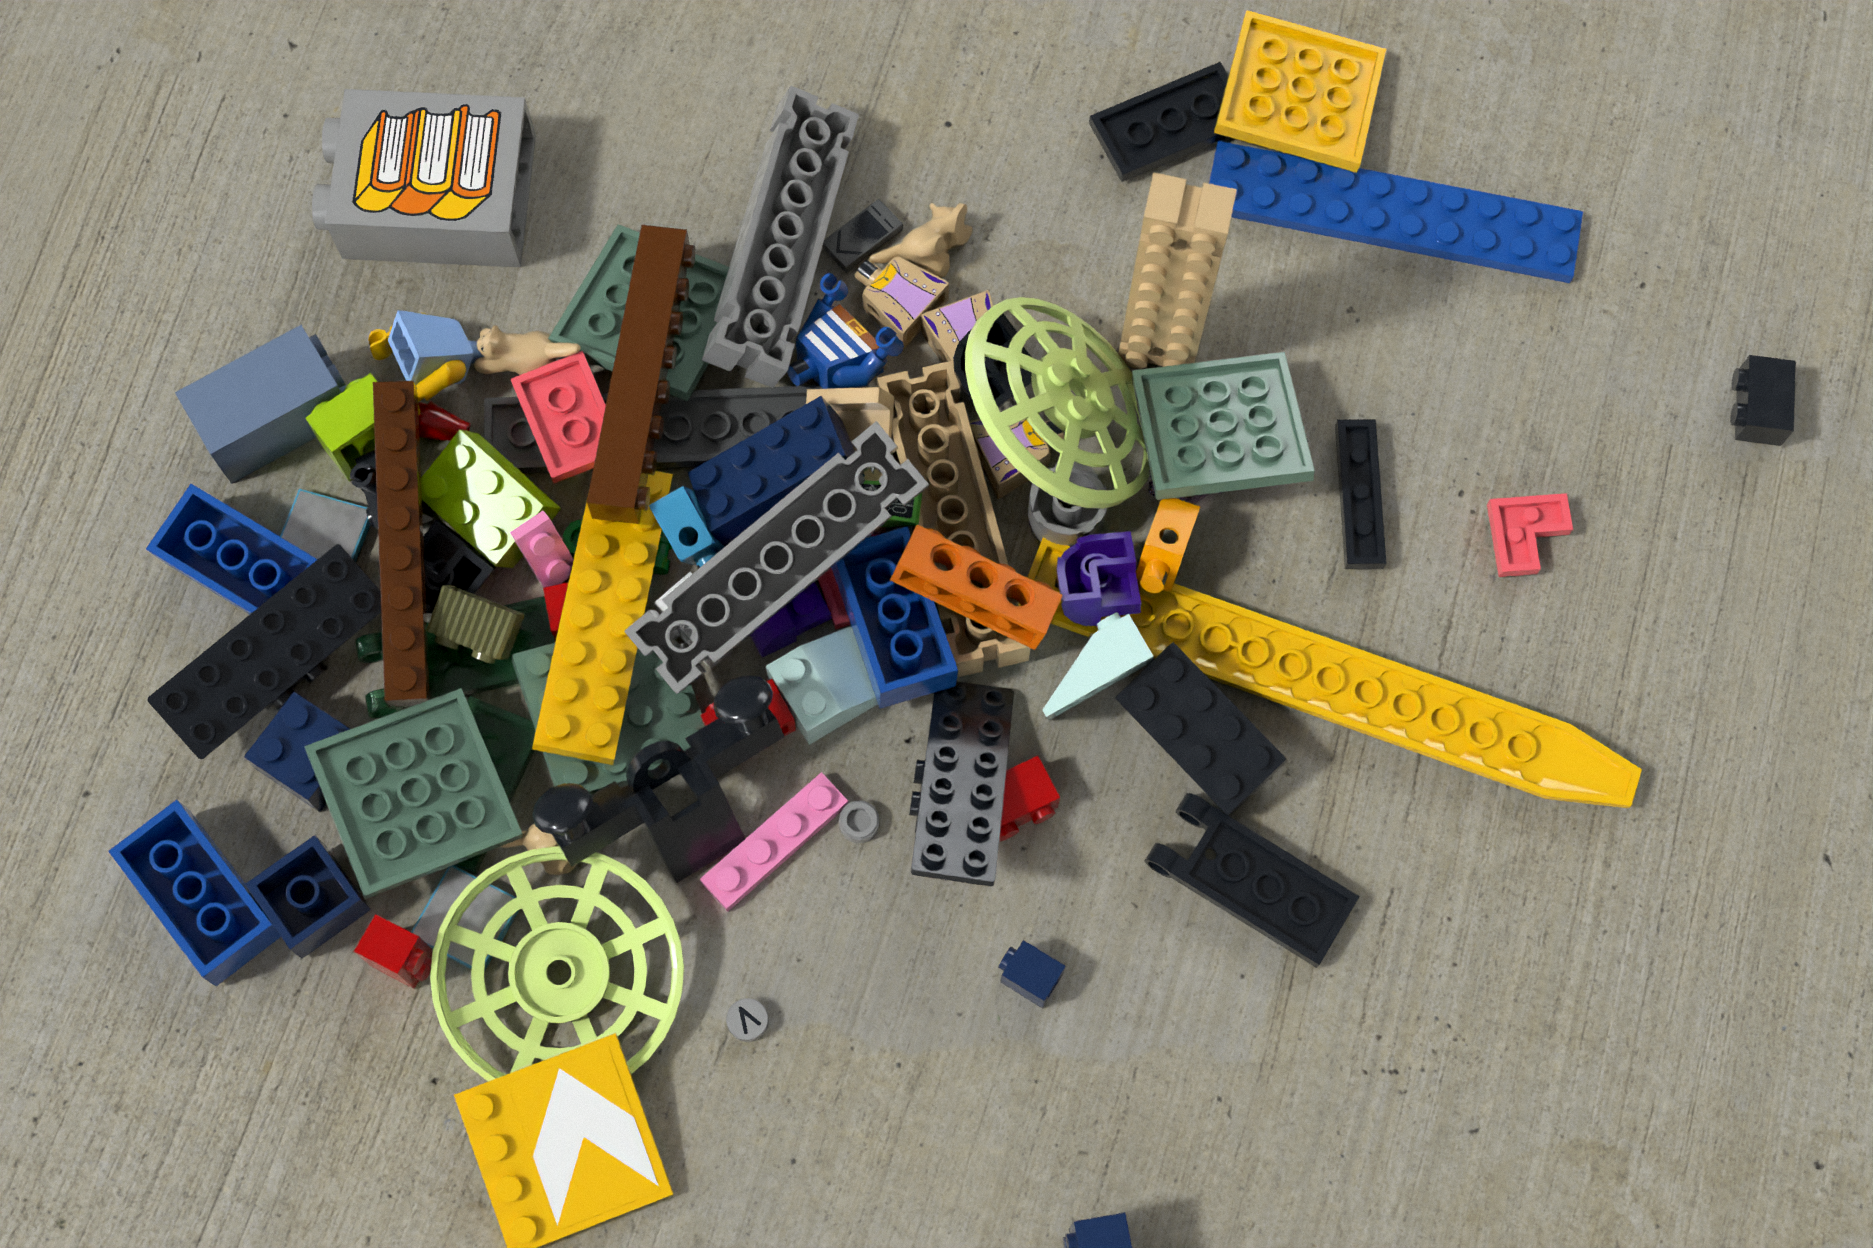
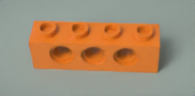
(956, 592)

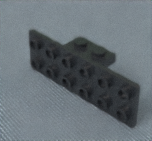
(268, 653)
(962, 784)

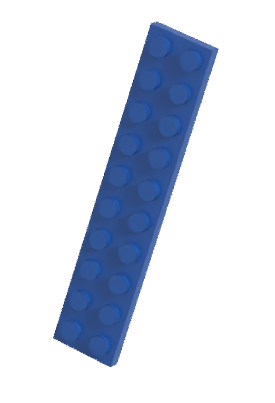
(1400, 212)

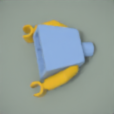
(428, 350)

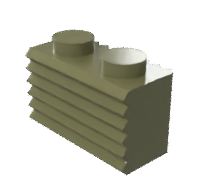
(474, 623)

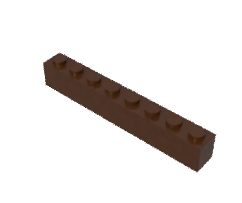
(640, 375)
(401, 543)

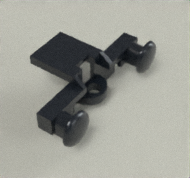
(697, 833)

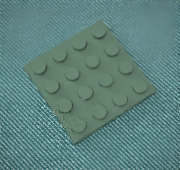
(600, 302)
(1222, 426)
(650, 716)
(413, 793)

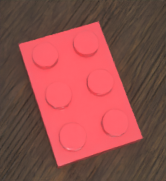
(563, 414)

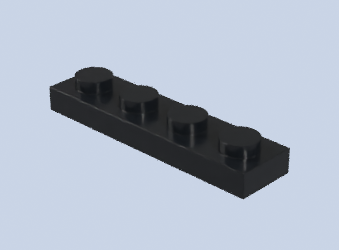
(1360, 494)

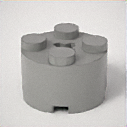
(1063, 525)

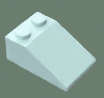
(1105, 659)
(824, 683)

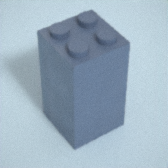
(260, 402)

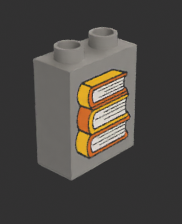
(427, 178)

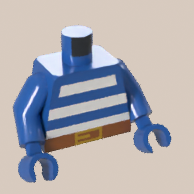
(837, 347)

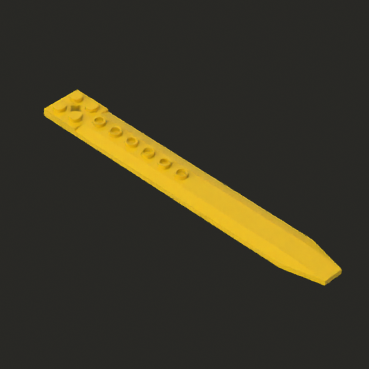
(1372, 694)

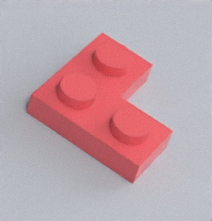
(1518, 522)

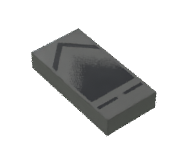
(862, 235)

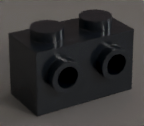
(1764, 400)

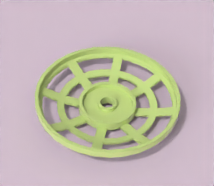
(1052, 379)
(543, 946)

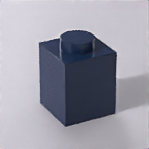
(1030, 973)

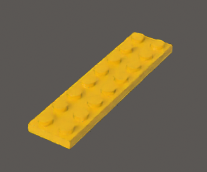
(591, 651)

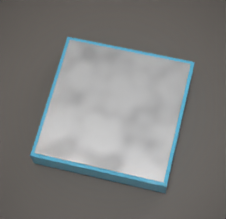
(322, 522)
(474, 918)

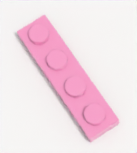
(774, 842)

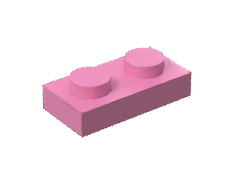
(544, 550)

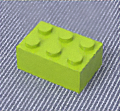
(483, 496)

